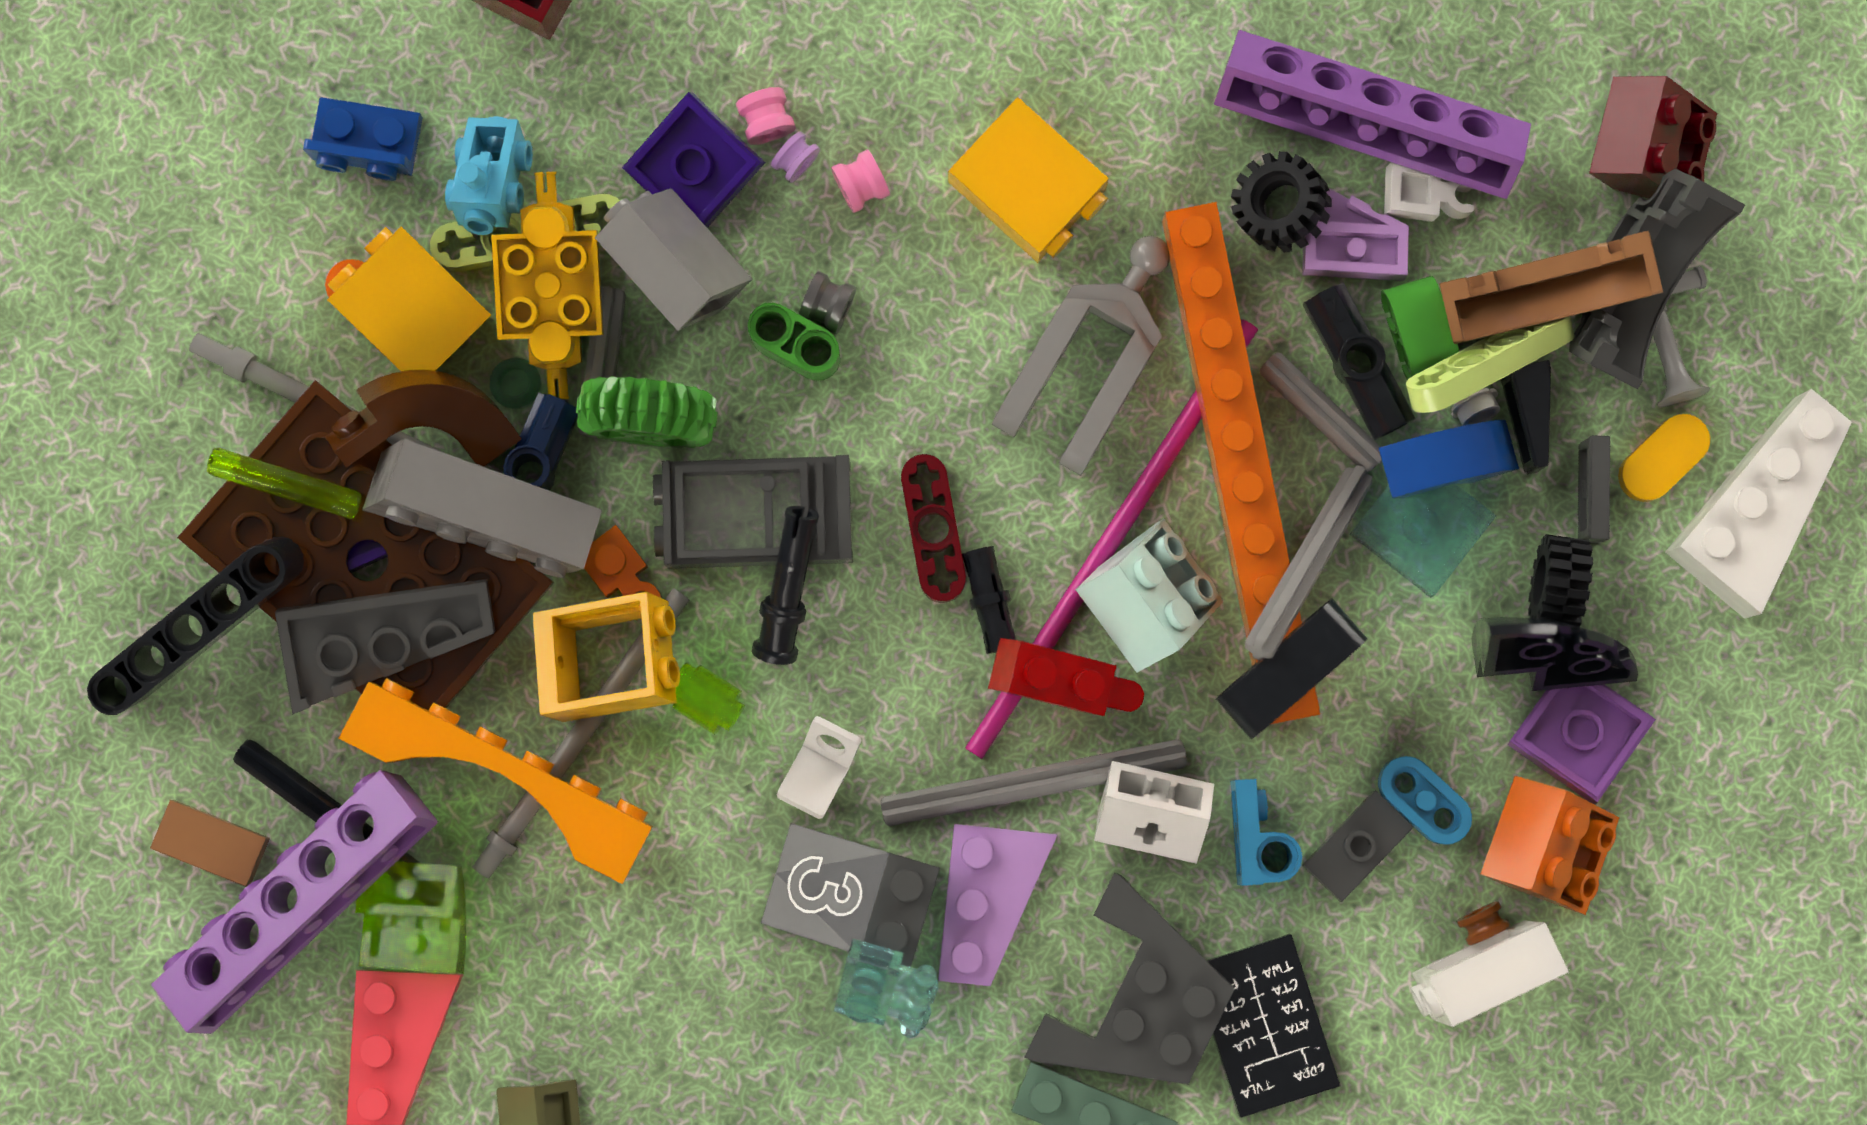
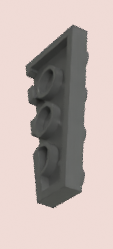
(360, 639)

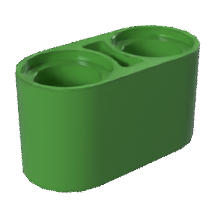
(1418, 324)
(797, 337)

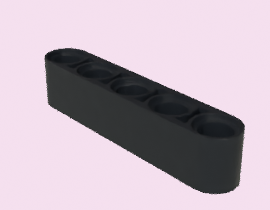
(175, 637)

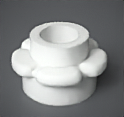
(1477, 407)

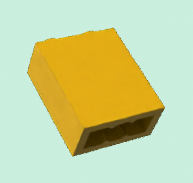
(1029, 181)
(406, 303)

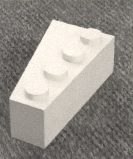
(1759, 510)

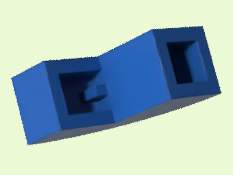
(1448, 458)

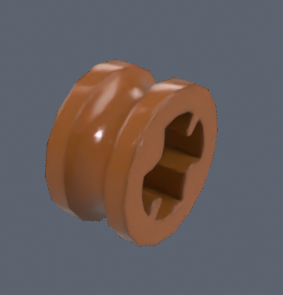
(1483, 923)

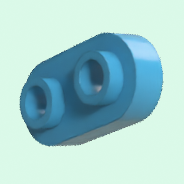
(1424, 799)

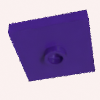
(695, 158)

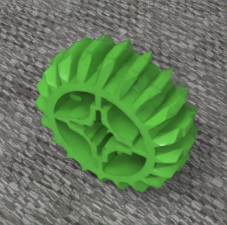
(646, 412)

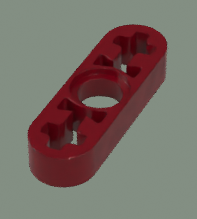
(939, 488)

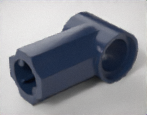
(543, 438)

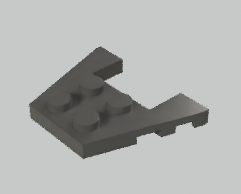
(1160, 1011)

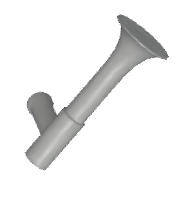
(1679, 384)

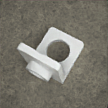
(818, 768)

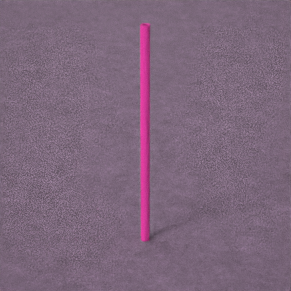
(1103, 550)

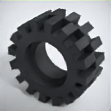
(1262, 183)
(1561, 580)

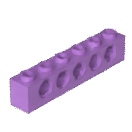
(1373, 114)
(398, 825)

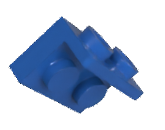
(364, 137)

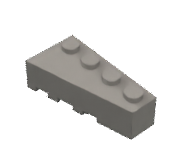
(482, 508)

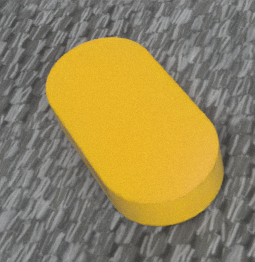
(1664, 458)

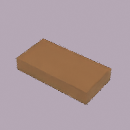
(209, 843)

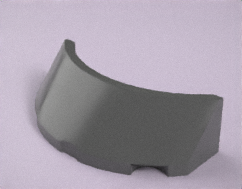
(1681, 222)

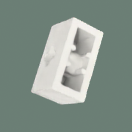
(1154, 812)

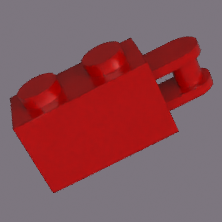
(1061, 679)

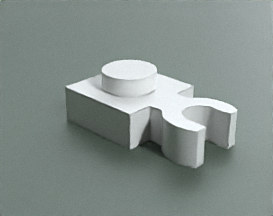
(1421, 195)

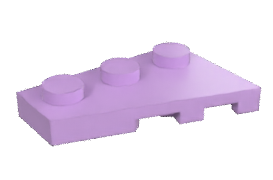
(986, 896)

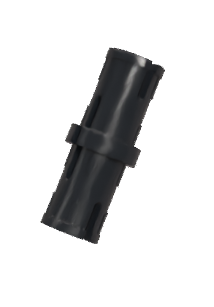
(988, 597)

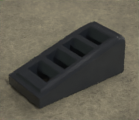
(1529, 409)

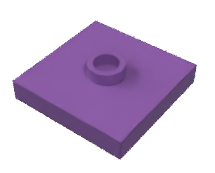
(1582, 736)

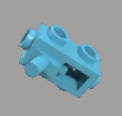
(488, 174)

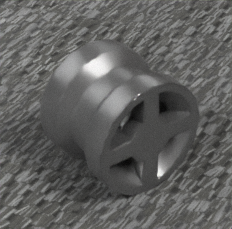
(827, 302)

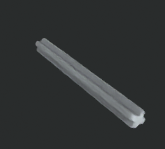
(1026, 783)

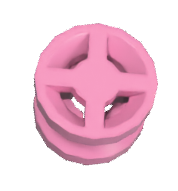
(765, 115)
(860, 181)

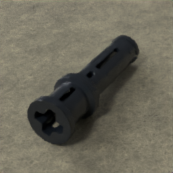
(783, 608)

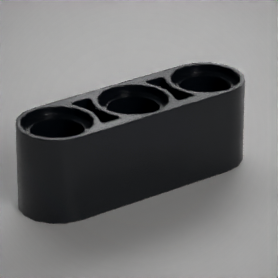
(1294, 670)

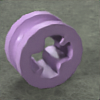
(795, 156)

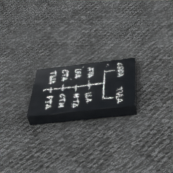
(1270, 1029)

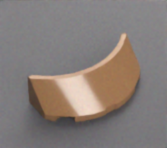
(1552, 288)

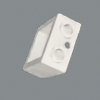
(1488, 973)

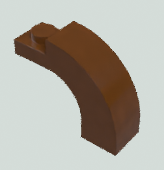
(423, 400)

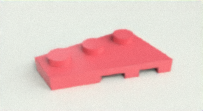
(392, 1040)

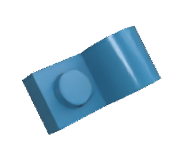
(1248, 809)

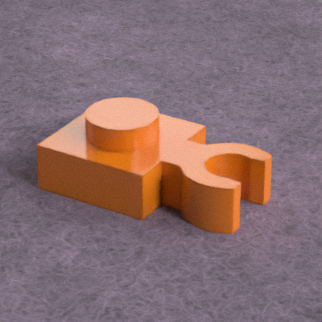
(615, 565)

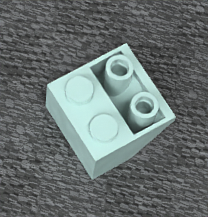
(1150, 596)

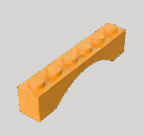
(400, 730)

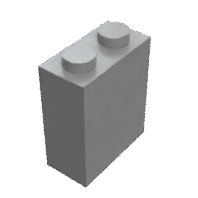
(672, 257)

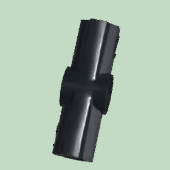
(1344, 330)

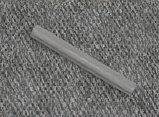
(1308, 563)

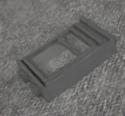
(736, 510)

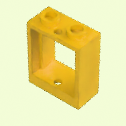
(559, 663)

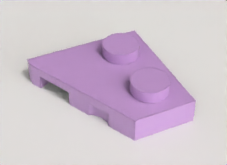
(1357, 243)

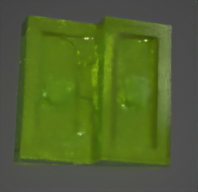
(415, 919)

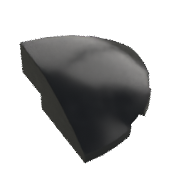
(1551, 652)

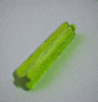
(284, 483)

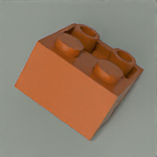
(1550, 844)

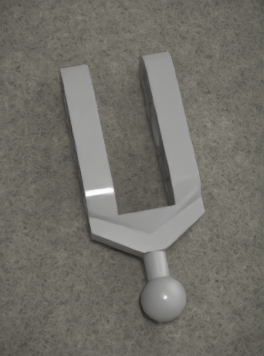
(1116, 304)

